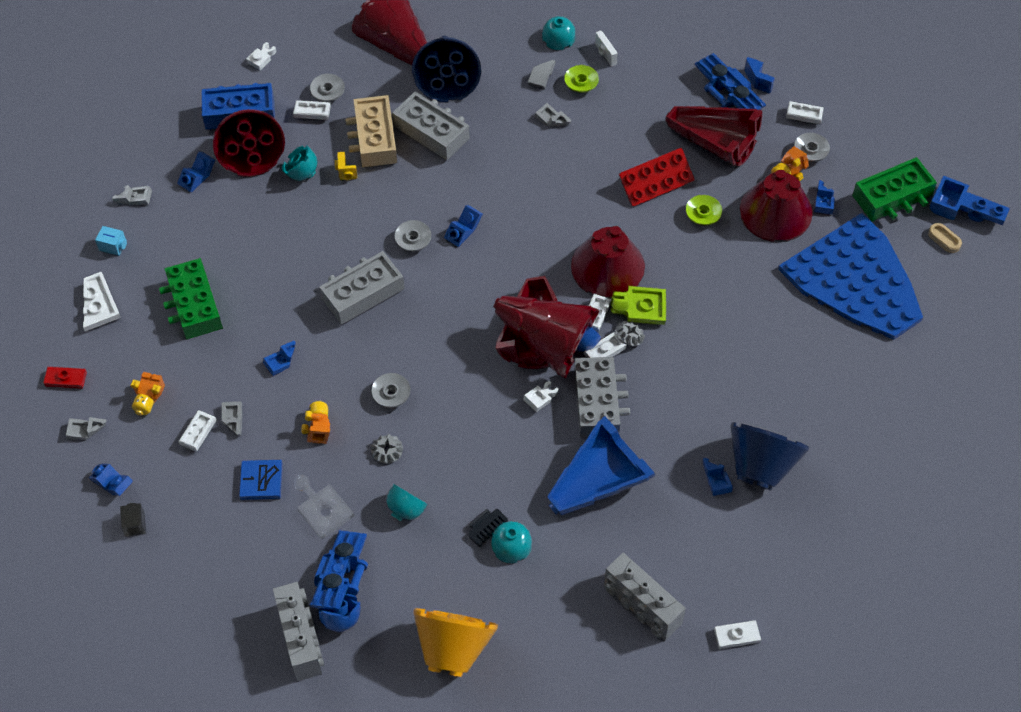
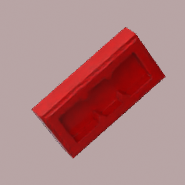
(65, 377)

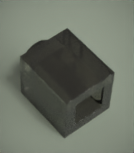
(132, 519)

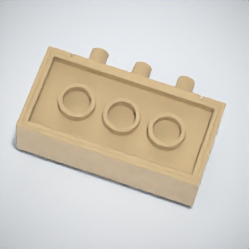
(373, 131)

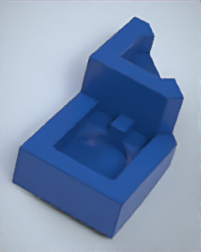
(824, 199)
(280, 360)
(717, 478)

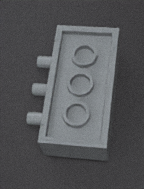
(431, 125)
(361, 287)
(598, 393)
(644, 597)
(299, 631)

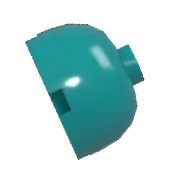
(558, 33)
(301, 164)
(404, 504)
(511, 542)

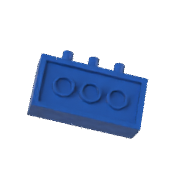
(223, 101)

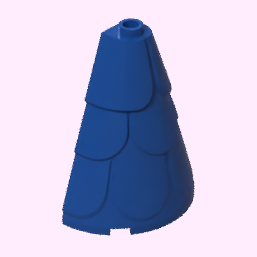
(598, 471)

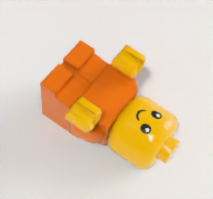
(793, 162)
(147, 392)
(320, 425)

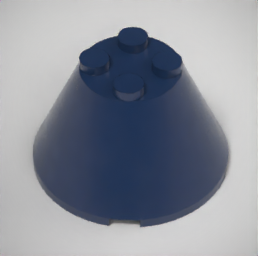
(446, 69)
(763, 455)

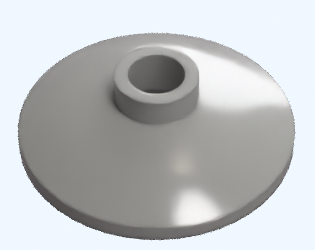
(327, 87)
(813, 145)
(413, 230)
(391, 383)

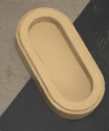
(945, 238)

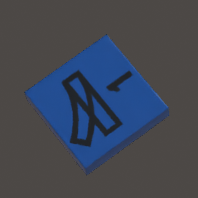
(261, 479)

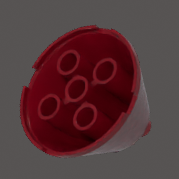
(248, 142)
(776, 208)
(607, 263)

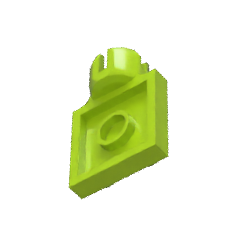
(641, 305)

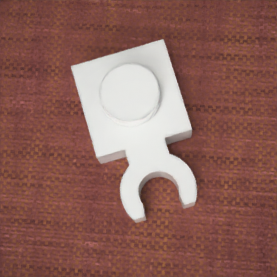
(262, 57)
(539, 398)

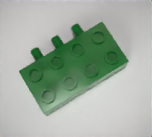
(894, 190)
(192, 299)

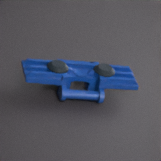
(731, 79)
(331, 570)

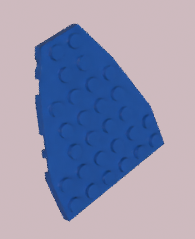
(857, 277)

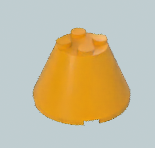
(451, 640)

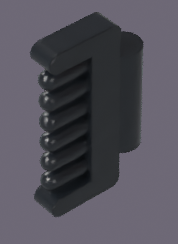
(482, 523)

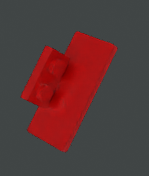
(656, 177)

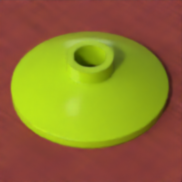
(581, 78)
(703, 204)

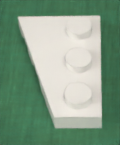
(98, 302)

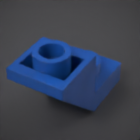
(760, 81)
(201, 169)
(460, 230)
(109, 479)

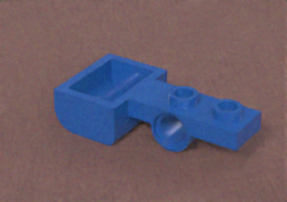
(953, 195)

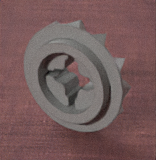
(634, 338)
(393, 453)

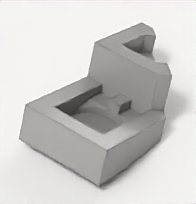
(541, 73)
(551, 117)
(134, 196)
(232, 416)
(83, 429)

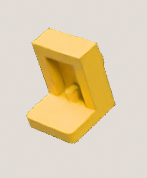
(345, 172)

